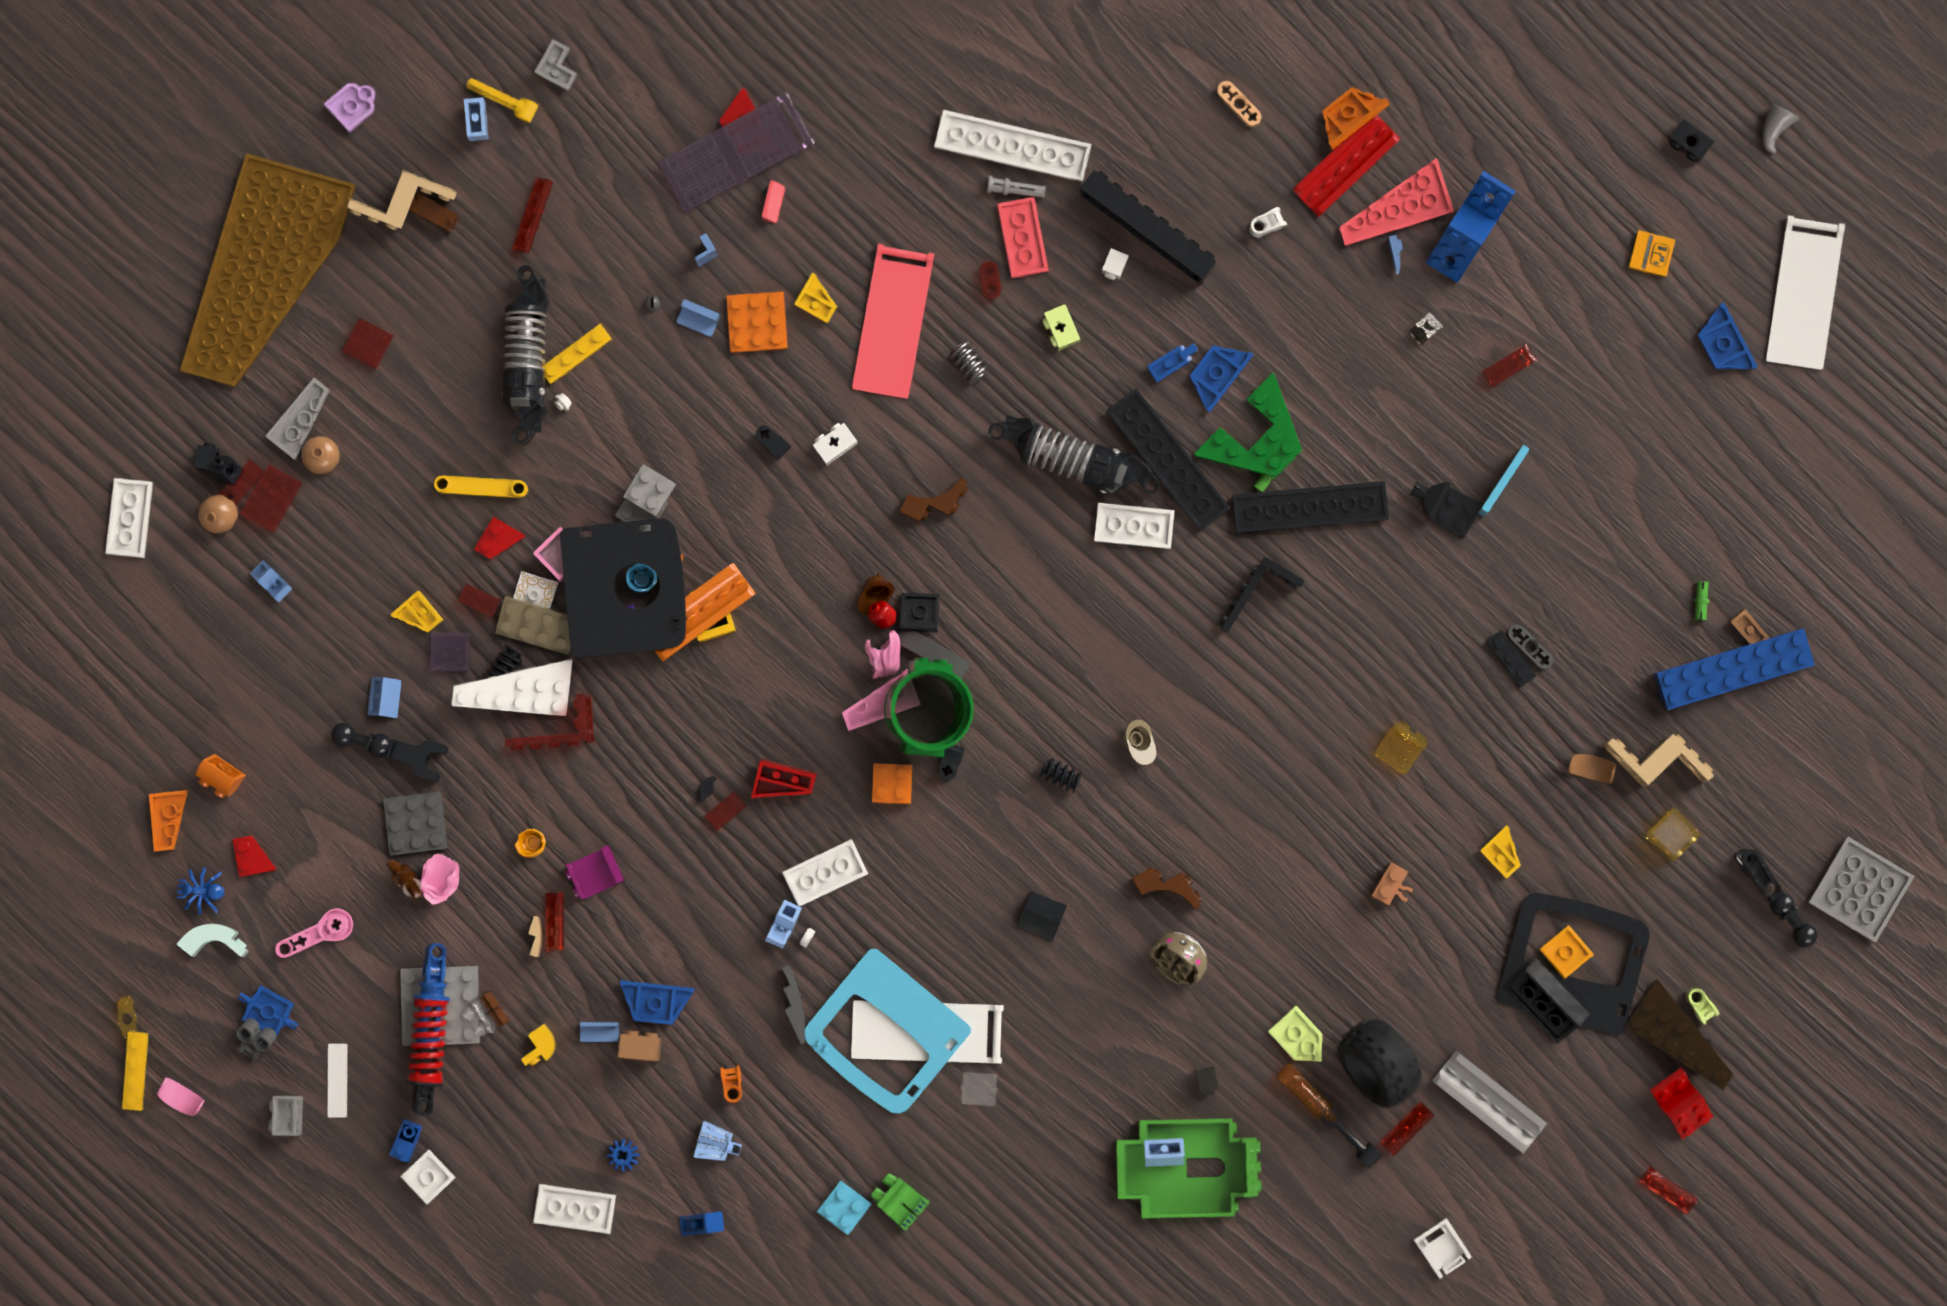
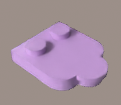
(352, 105)

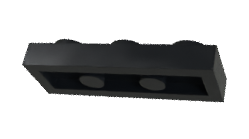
(1510, 658)

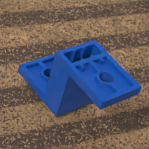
(1470, 227)

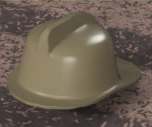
(1140, 742)

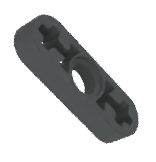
(1530, 639)

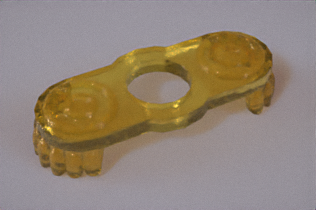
(125, 1005)

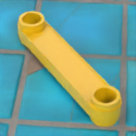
(481, 486)

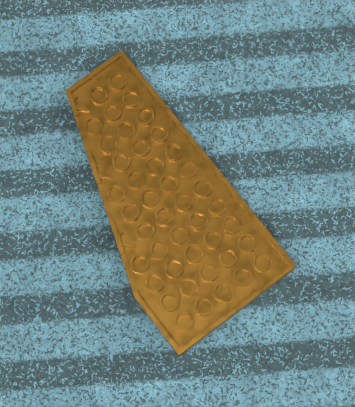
(268, 253)

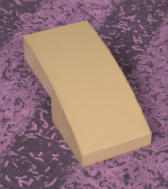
(536, 930)

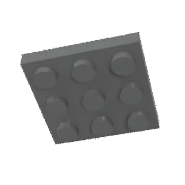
(415, 823)

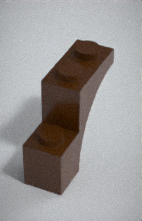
(917, 507)
(1179, 884)

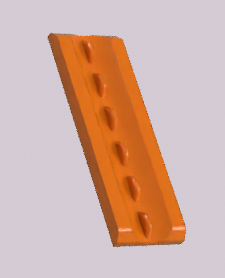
(711, 604)

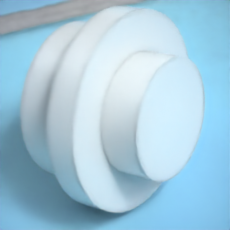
(562, 402)

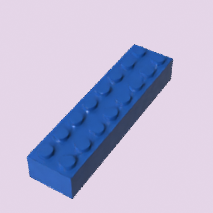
(1734, 669)

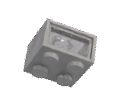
(286, 1115)

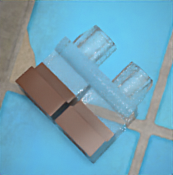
(486, 1021)

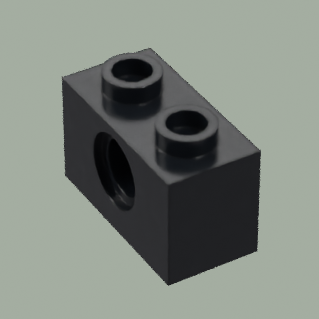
(1685, 131)

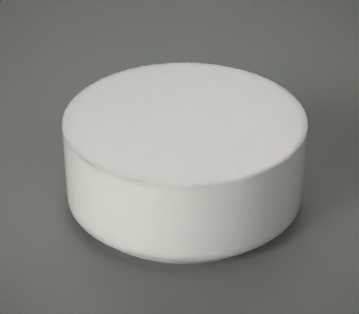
(807, 937)

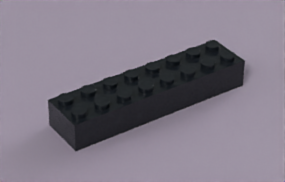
(1148, 227)

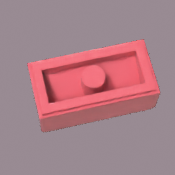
(773, 202)

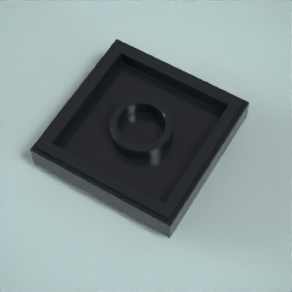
(919, 612)

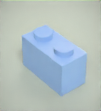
(476, 119)
(1164, 1152)

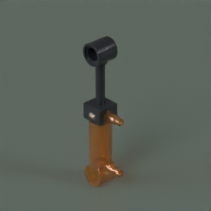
(1324, 1111)

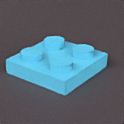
(844, 1207)

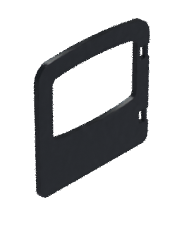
(1597, 999)

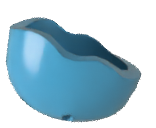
(641, 579)

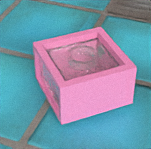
(550, 555)

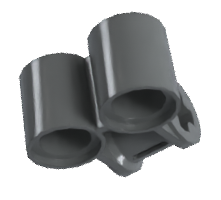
(253, 1039)

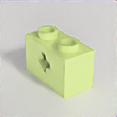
(1061, 316)

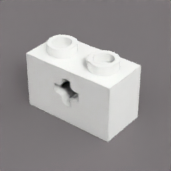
(831, 453)

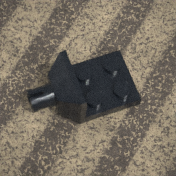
(1447, 507)

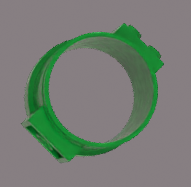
(963, 707)

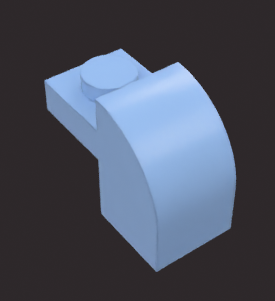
(783, 924)

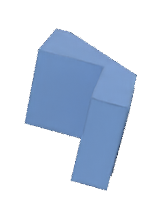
(270, 580)

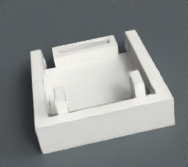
(1445, 1250)

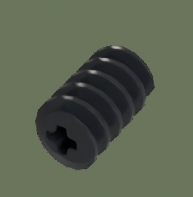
(507, 662)
(1060, 774)

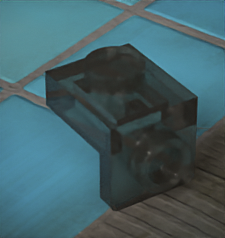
(1425, 328)

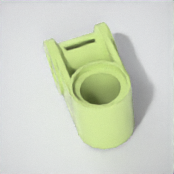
(1702, 1007)

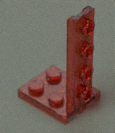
(583, 723)

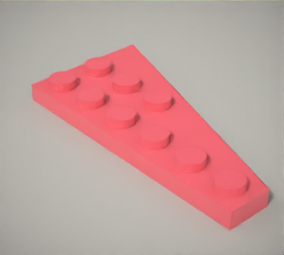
(1408, 204)

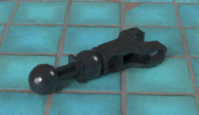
(382, 746)
(1780, 902)

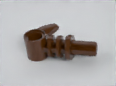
(405, 878)

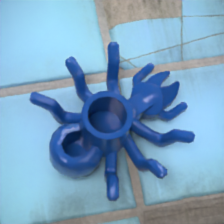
(204, 890)

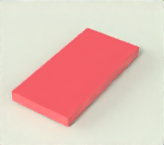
(1022, 237)

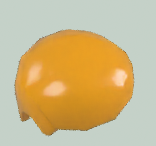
(530, 843)

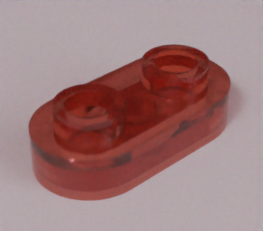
(989, 281)

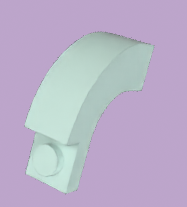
(198, 937)

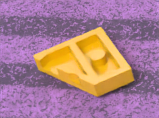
(418, 613)

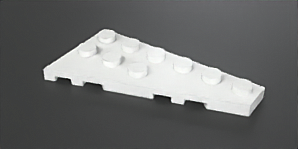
(527, 690)

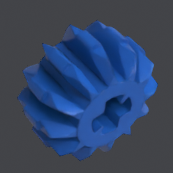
(624, 1148)

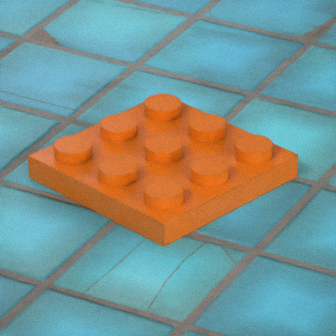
(757, 322)

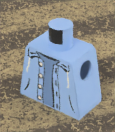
(715, 1143)

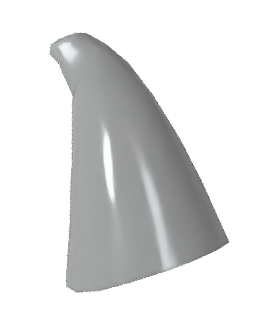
(1776, 122)

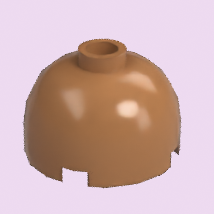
(320, 455)
(217, 514)

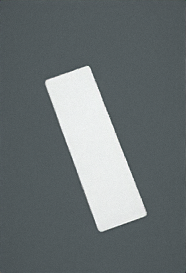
(337, 1080)

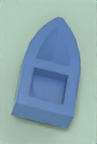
(1395, 247)

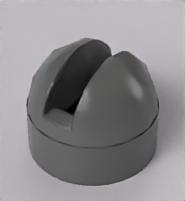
(656, 303)

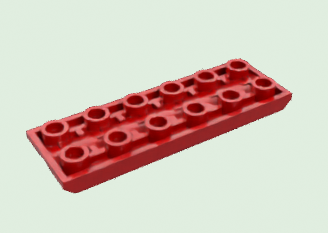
(1346, 165)

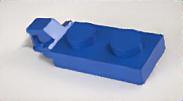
(1171, 362)

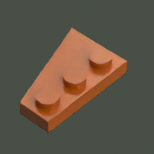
(166, 818)

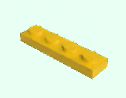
(576, 353)
(135, 1071)

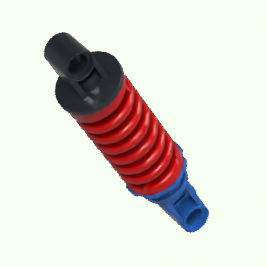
(431, 1009)

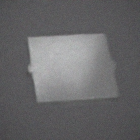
(979, 1089)

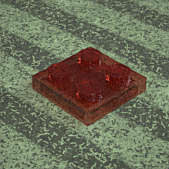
(367, 343)

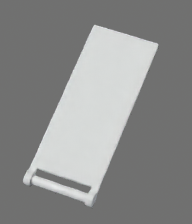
(1804, 295)
(882, 1038)

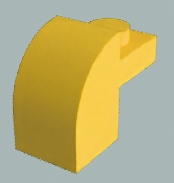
(544, 1043)

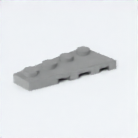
(296, 423)

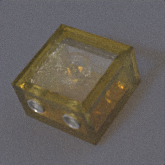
(1672, 834)

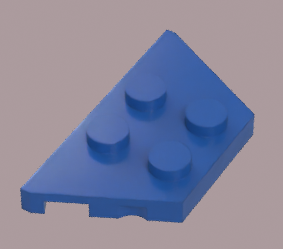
(1725, 343)
(1217, 373)
(655, 1002)

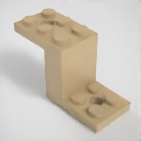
(401, 200)
(1659, 759)

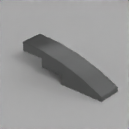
(929, 649)
(795, 1012)

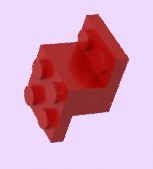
(1681, 1103)

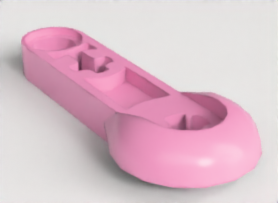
(320, 932)

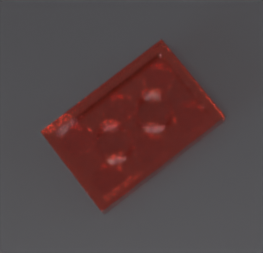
(271, 498)

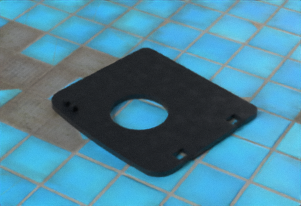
(595, 615)

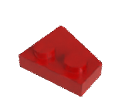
(497, 538)

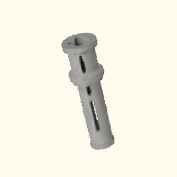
(1006, 187)

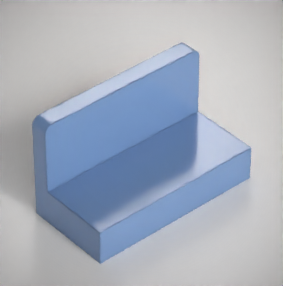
(710, 252)
(698, 318)
(384, 697)
(599, 1031)

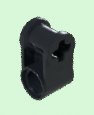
(774, 444)
(951, 759)

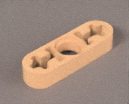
(1253, 110)

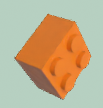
(892, 783)

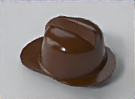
(874, 590)

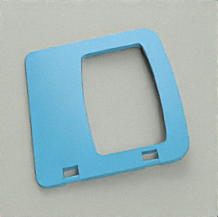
(907, 1004)

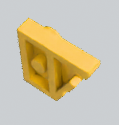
(816, 300)
(1501, 853)

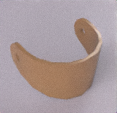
(1592, 767)

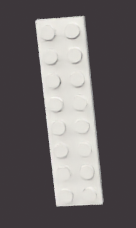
(1012, 146)

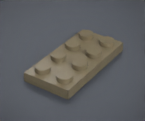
(534, 625)

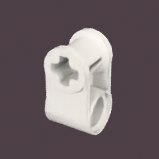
(1270, 221)

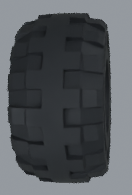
(1379, 1063)

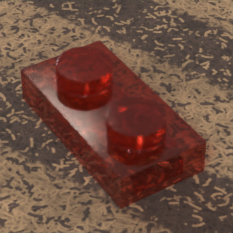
(479, 600)
(725, 811)

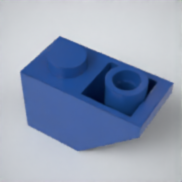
(406, 1141)

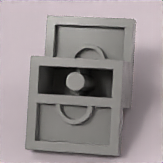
(645, 497)

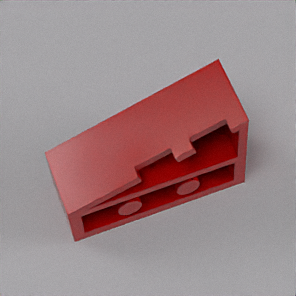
(781, 779)

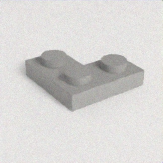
(551, 66)

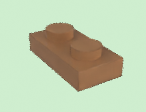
(1748, 627)

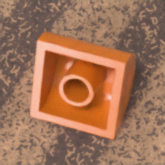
(219, 775)

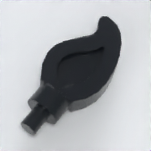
(706, 788)

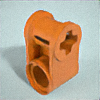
(731, 1082)

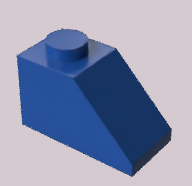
(701, 1223)

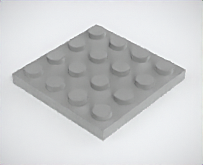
(1861, 889)
(461, 989)

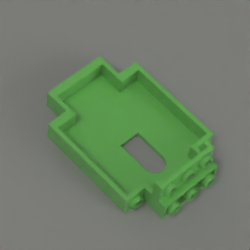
(1168, 1191)

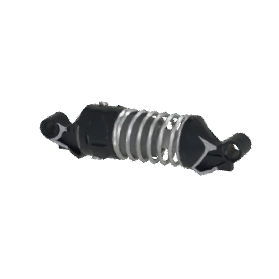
(523, 372)
(1093, 464)

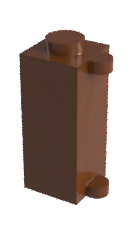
(433, 213)

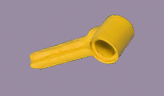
(523, 108)

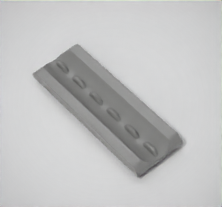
(1489, 1102)

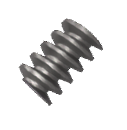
(968, 363)

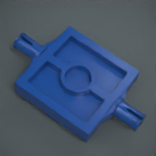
(268, 1009)

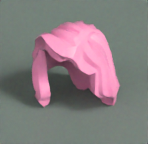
(887, 659)
(439, 878)

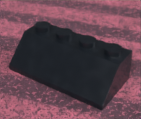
(1546, 1001)

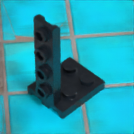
(1248, 588)

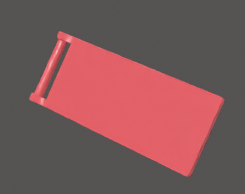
(892, 323)

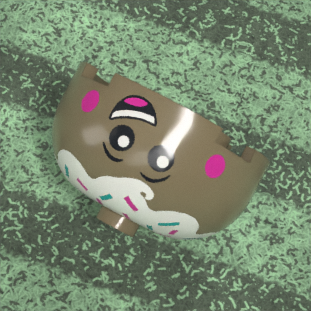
(1185, 950)

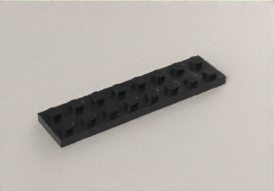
(1170, 460)
(1310, 507)

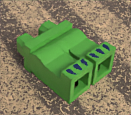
(897, 1195)

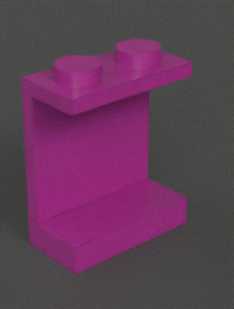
(594, 873)

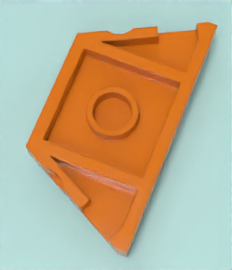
(1350, 113)

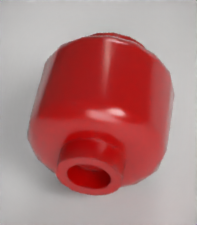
(882, 614)

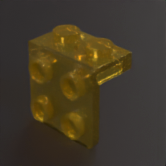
(1401, 747)

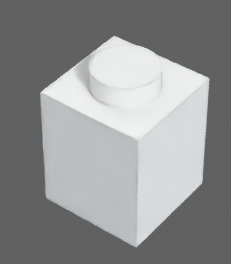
(1114, 264)

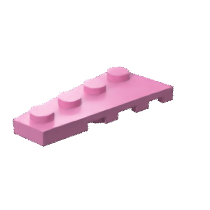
(872, 707)

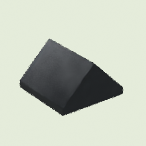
(1042, 916)

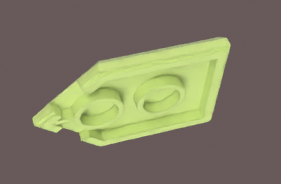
(1298, 1036)

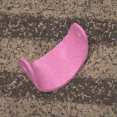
(180, 1097)

